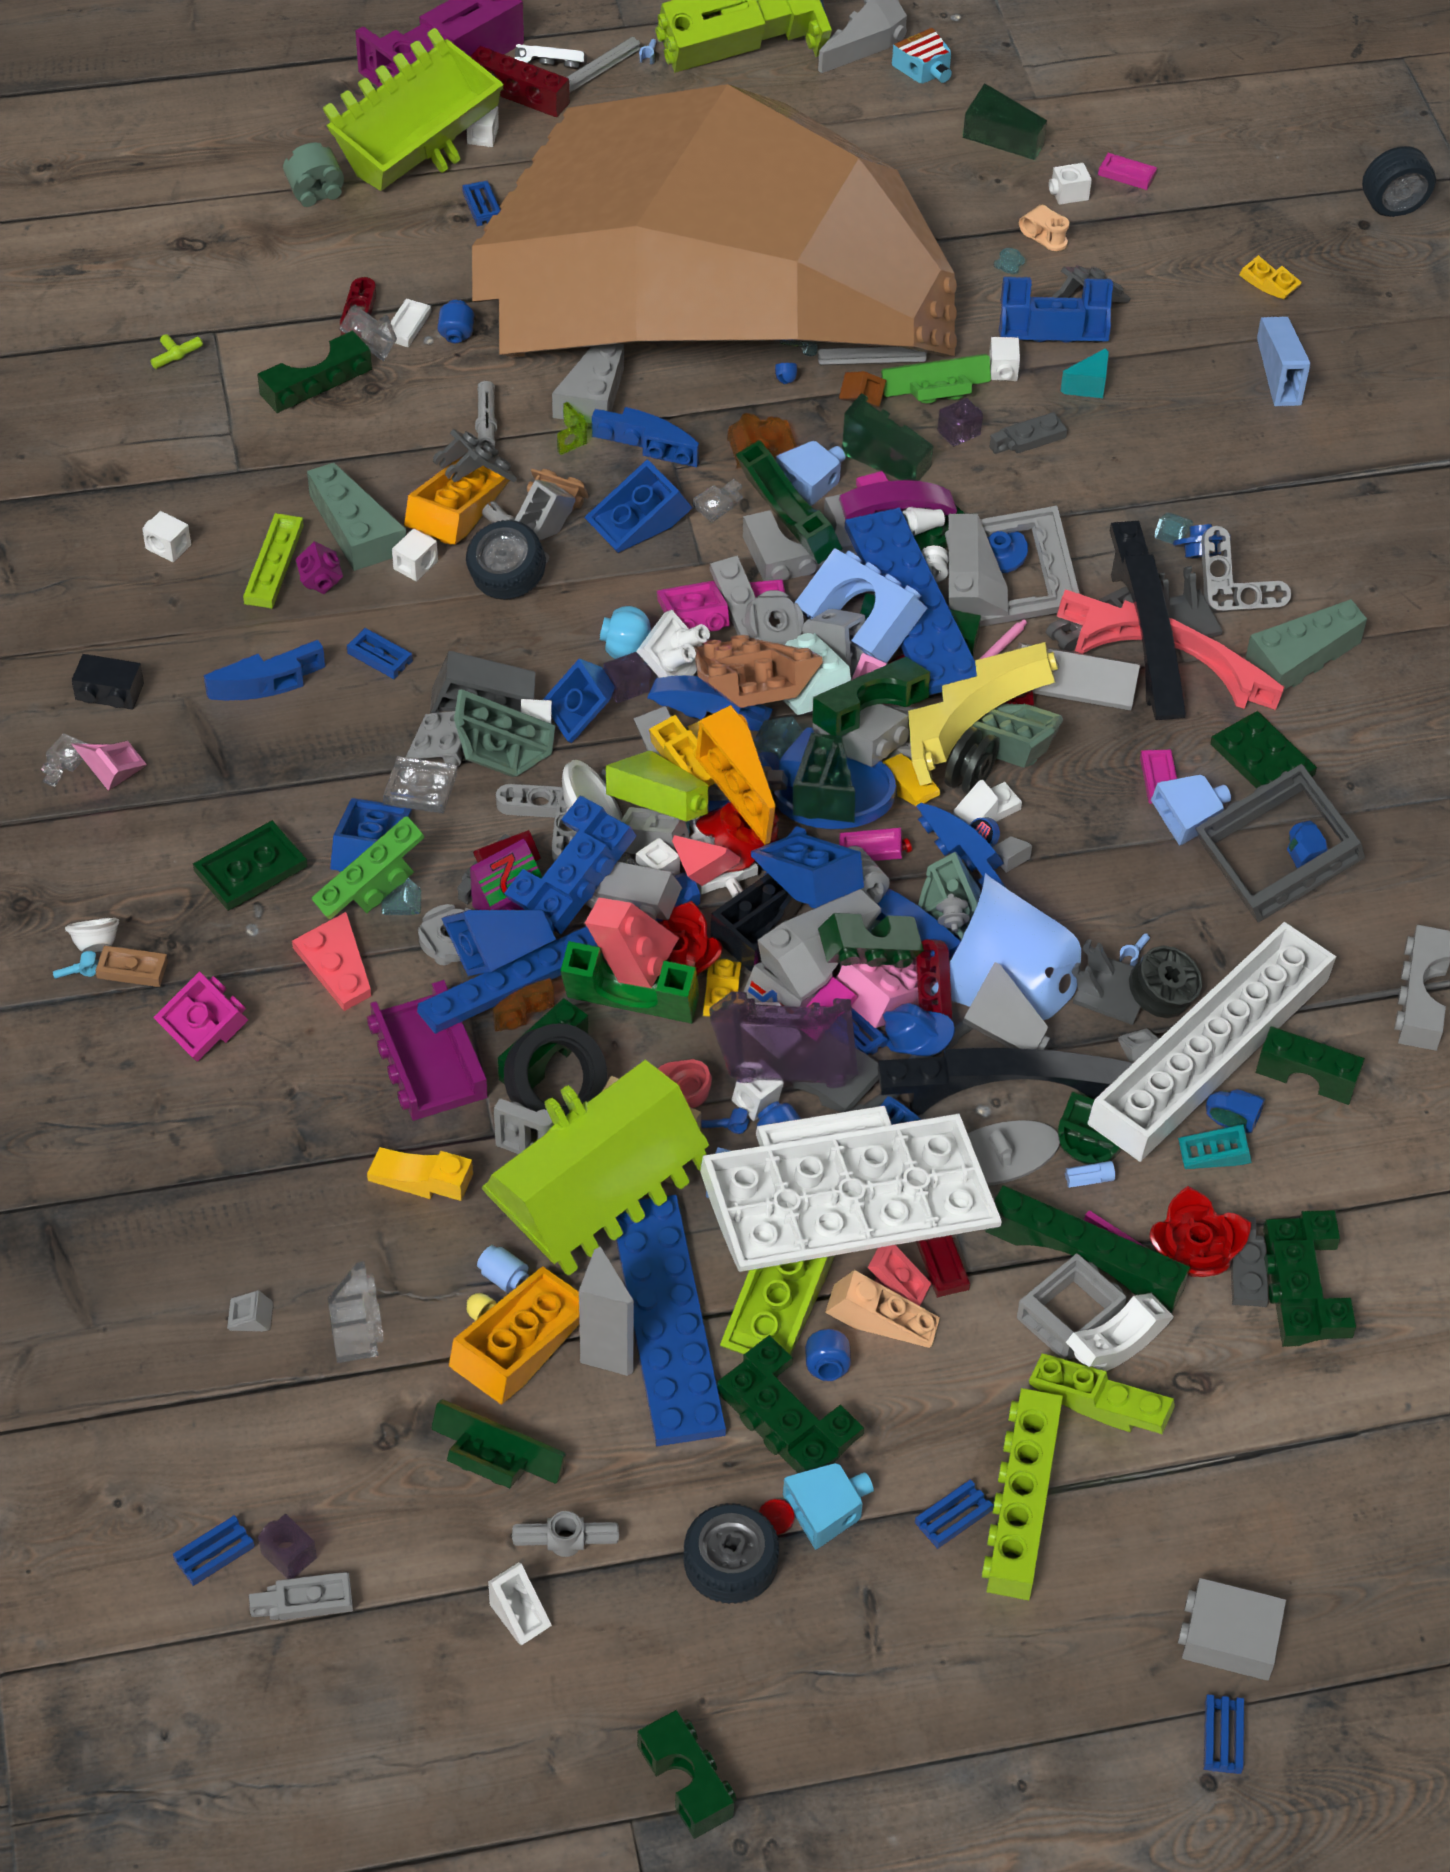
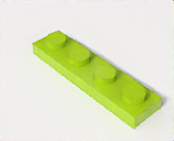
(273, 561)

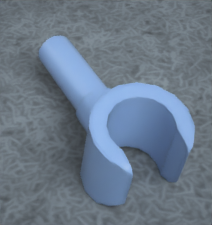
(648, 52)
(1134, 950)

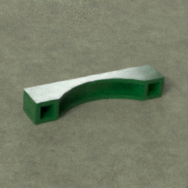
(801, 519)
(1135, 1266)

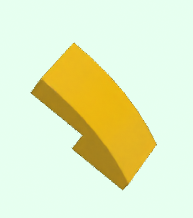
(1267, 279)
(907, 781)
(721, 980)

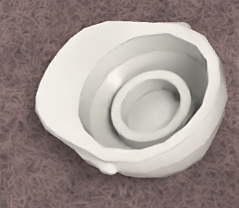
(93, 934)

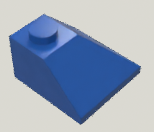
(579, 697)

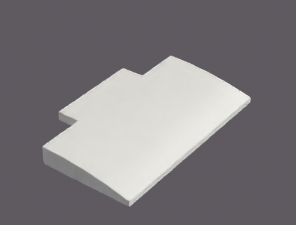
(846, 1187)

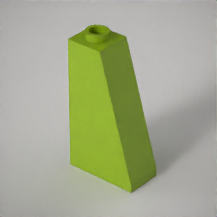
(657, 785)

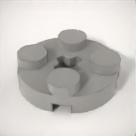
(776, 603)
(433, 938)

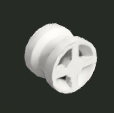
(937, 561)

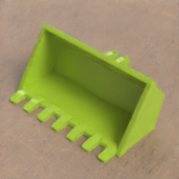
(413, 112)
(599, 1163)

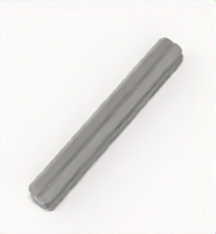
(603, 63)
(869, 355)

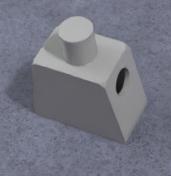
(546, 507)
(837, 630)

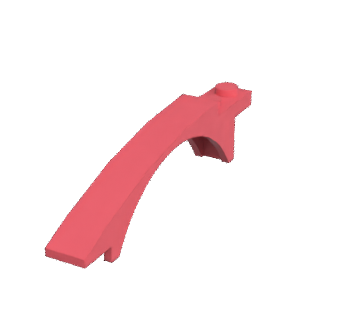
(1109, 624)

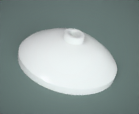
(584, 781)

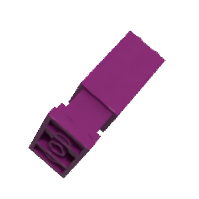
(463, 22)

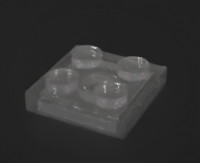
(420, 785)

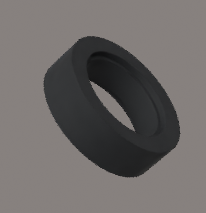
(573, 1038)

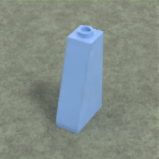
(1283, 360)

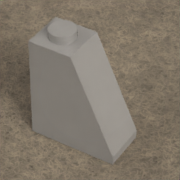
(1006, 1014)

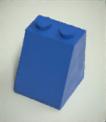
(496, 936)

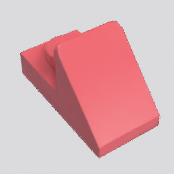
(899, 1274)

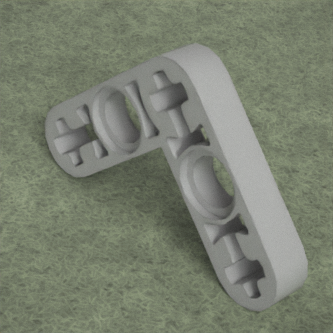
(1225, 582)
(554, 808)

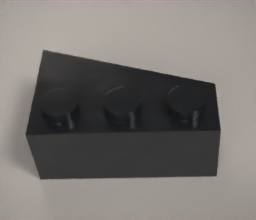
(750, 917)

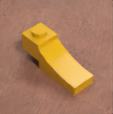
(678, 747)
(422, 1174)

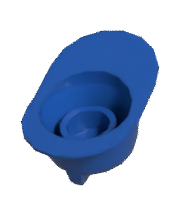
(917, 1031)

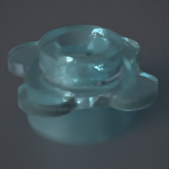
(1009, 261)

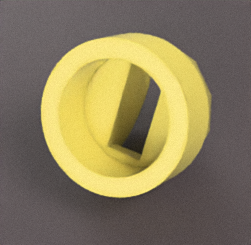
(479, 1304)

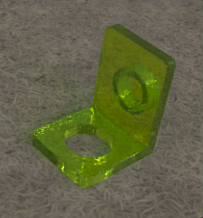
(576, 425)

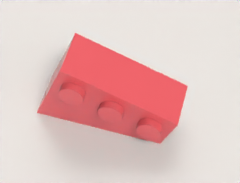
(630, 941)

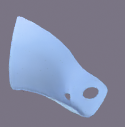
(1020, 941)

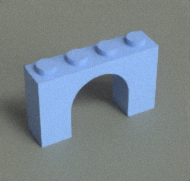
(894, 609)

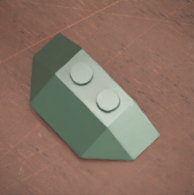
(1021, 730)
(500, 735)
(946, 878)

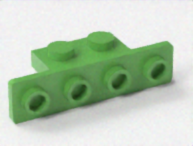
(938, 378)
(372, 873)

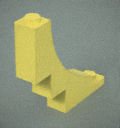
(998, 679)

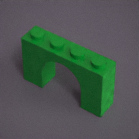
(593, 981)

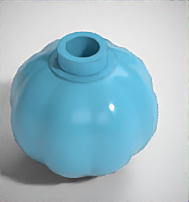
(624, 631)

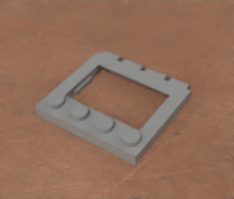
(1053, 557)

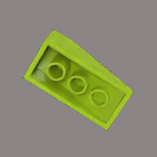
(775, 1304)

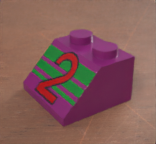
(496, 873)

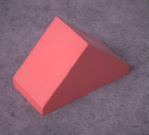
(703, 860)

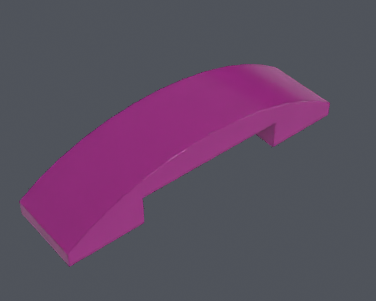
(896, 494)

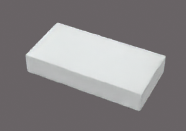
(409, 321)

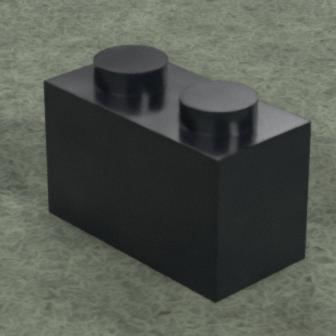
(107, 681)

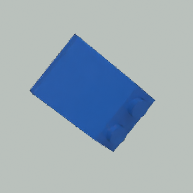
(638, 508)
(360, 828)
(812, 868)

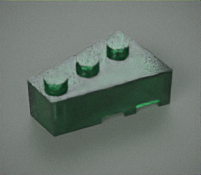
(1004, 124)
(883, 444)
(824, 781)

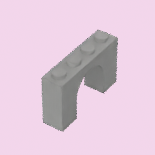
(780, 557)

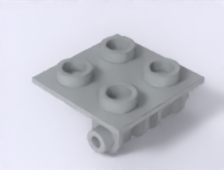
(437, 738)

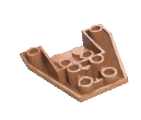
(755, 670)

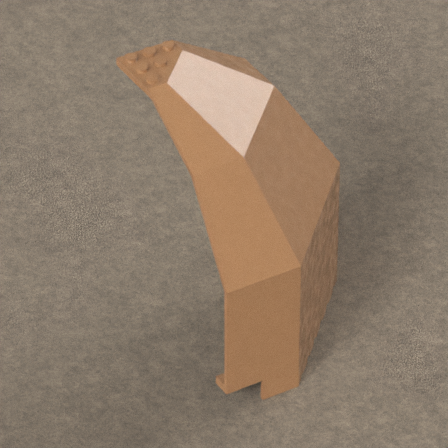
(710, 226)

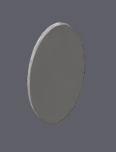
(1013, 1149)

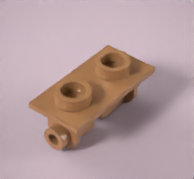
(570, 485)

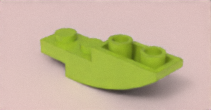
(1101, 1399)

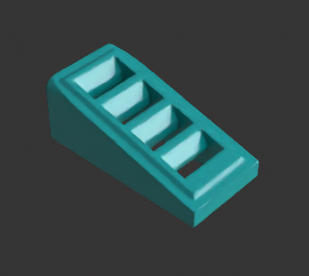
(1223, 1136)

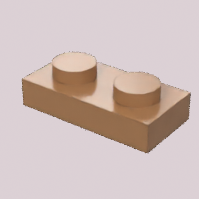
(131, 966)

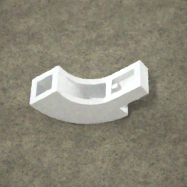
(1122, 1335)

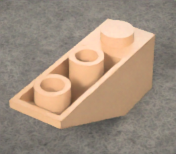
(880, 1311)

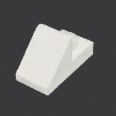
(988, 802)

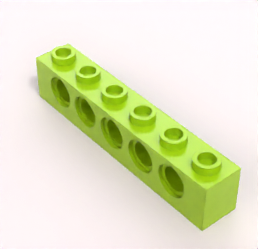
(1004, 1574)

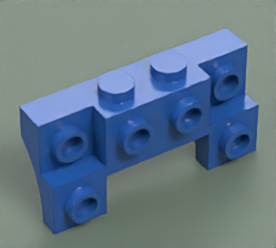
(1054, 317)
(578, 868)

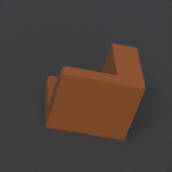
(862, 382)

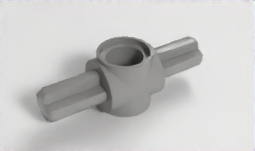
(565, 1521)

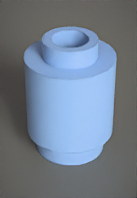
(502, 1268)

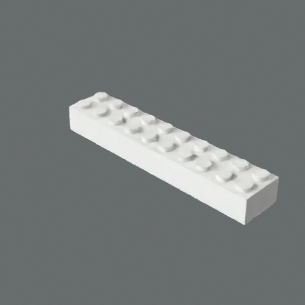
(1210, 1041)

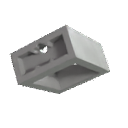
(1050, 1328)

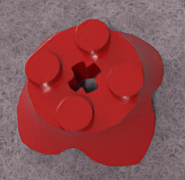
(734, 833)
(693, 944)
(1194, 1218)

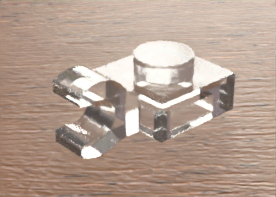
(716, 501)
(60, 757)

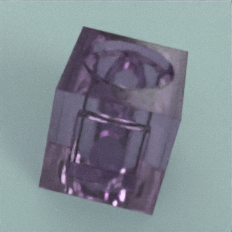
(960, 422)
(629, 676)
(288, 1560)

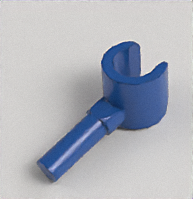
(736, 1123)

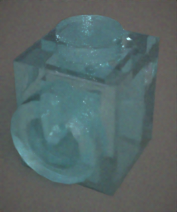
(777, 735)

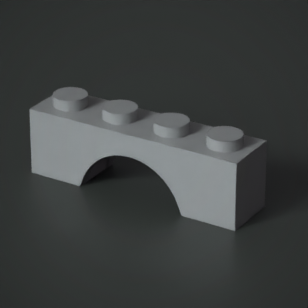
(1421, 1015)

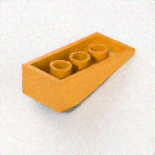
(449, 507)
(733, 763)
(516, 1335)

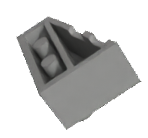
(591, 382)

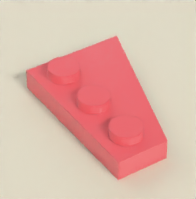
(335, 961)

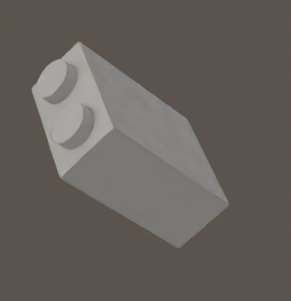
(879, 734)
(1232, 1628)

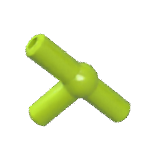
(175, 351)

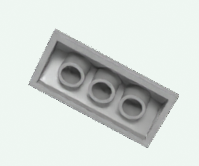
(1091, 679)
(605, 1318)

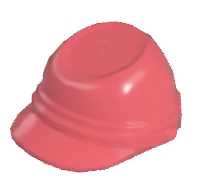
(692, 1079)

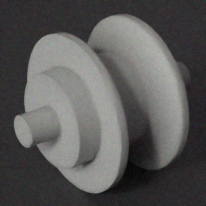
(952, 912)

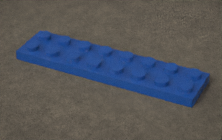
(935, 639)
(669, 1326)

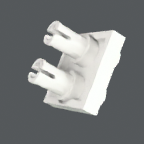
(670, 646)

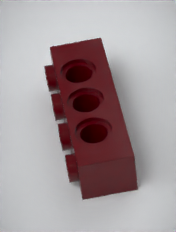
(526, 82)

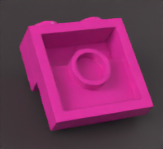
(696, 605)
(201, 1015)

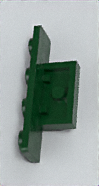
(493, 1448)

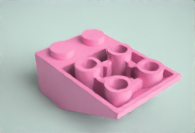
(881, 988)

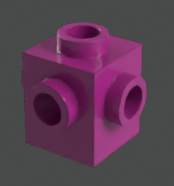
(319, 567)

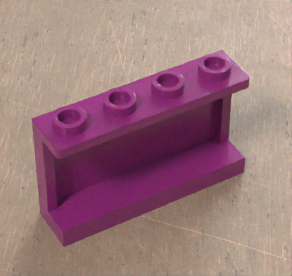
(430, 1068)

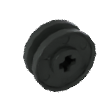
(971, 759)
(1165, 981)

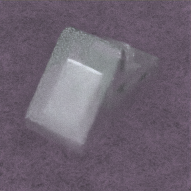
(375, 334)

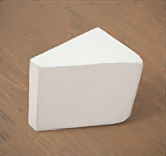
(537, 708)

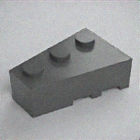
(483, 678)

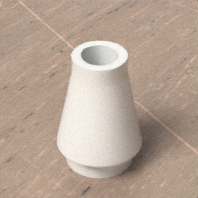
(923, 519)

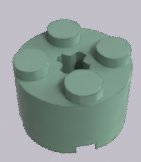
(313, 174)

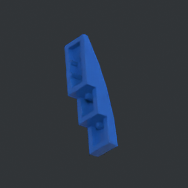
(928, 927)

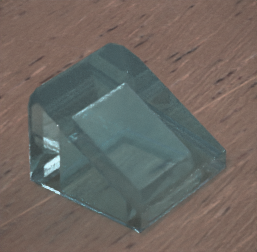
(1172, 527)
(403, 900)

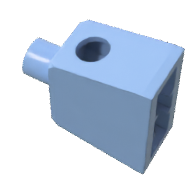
(812, 469)
(1188, 804)

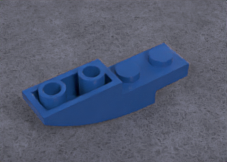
(656, 436)
(258, 678)
(696, 697)
(961, 838)

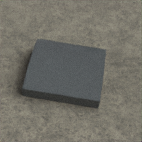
(845, 1097)

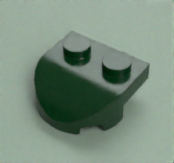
(1080, 1139)

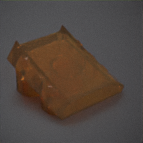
(772, 432)

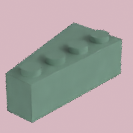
(354, 518)
(1306, 643)

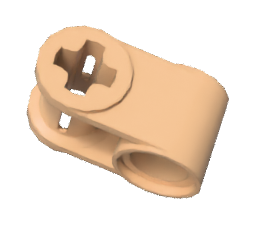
(1043, 225)

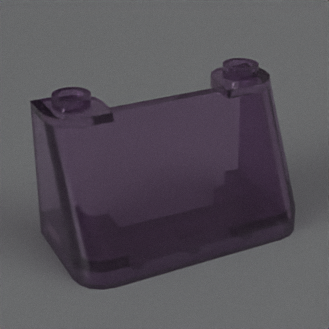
(785, 1041)

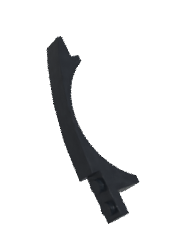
(1140, 575)
(938, 1077)

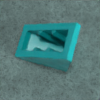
(1087, 376)

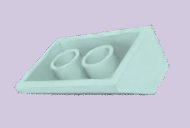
(829, 674)

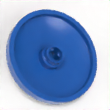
(873, 796)

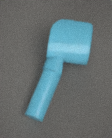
(86, 966)

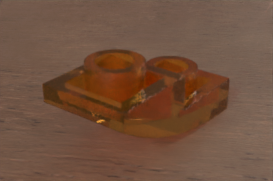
(512, 1010)

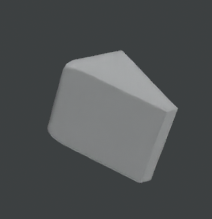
(1013, 852)
(1137, 1043)
(250, 1312)

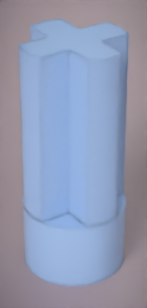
(1090, 1174)

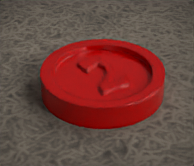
(779, 1514)

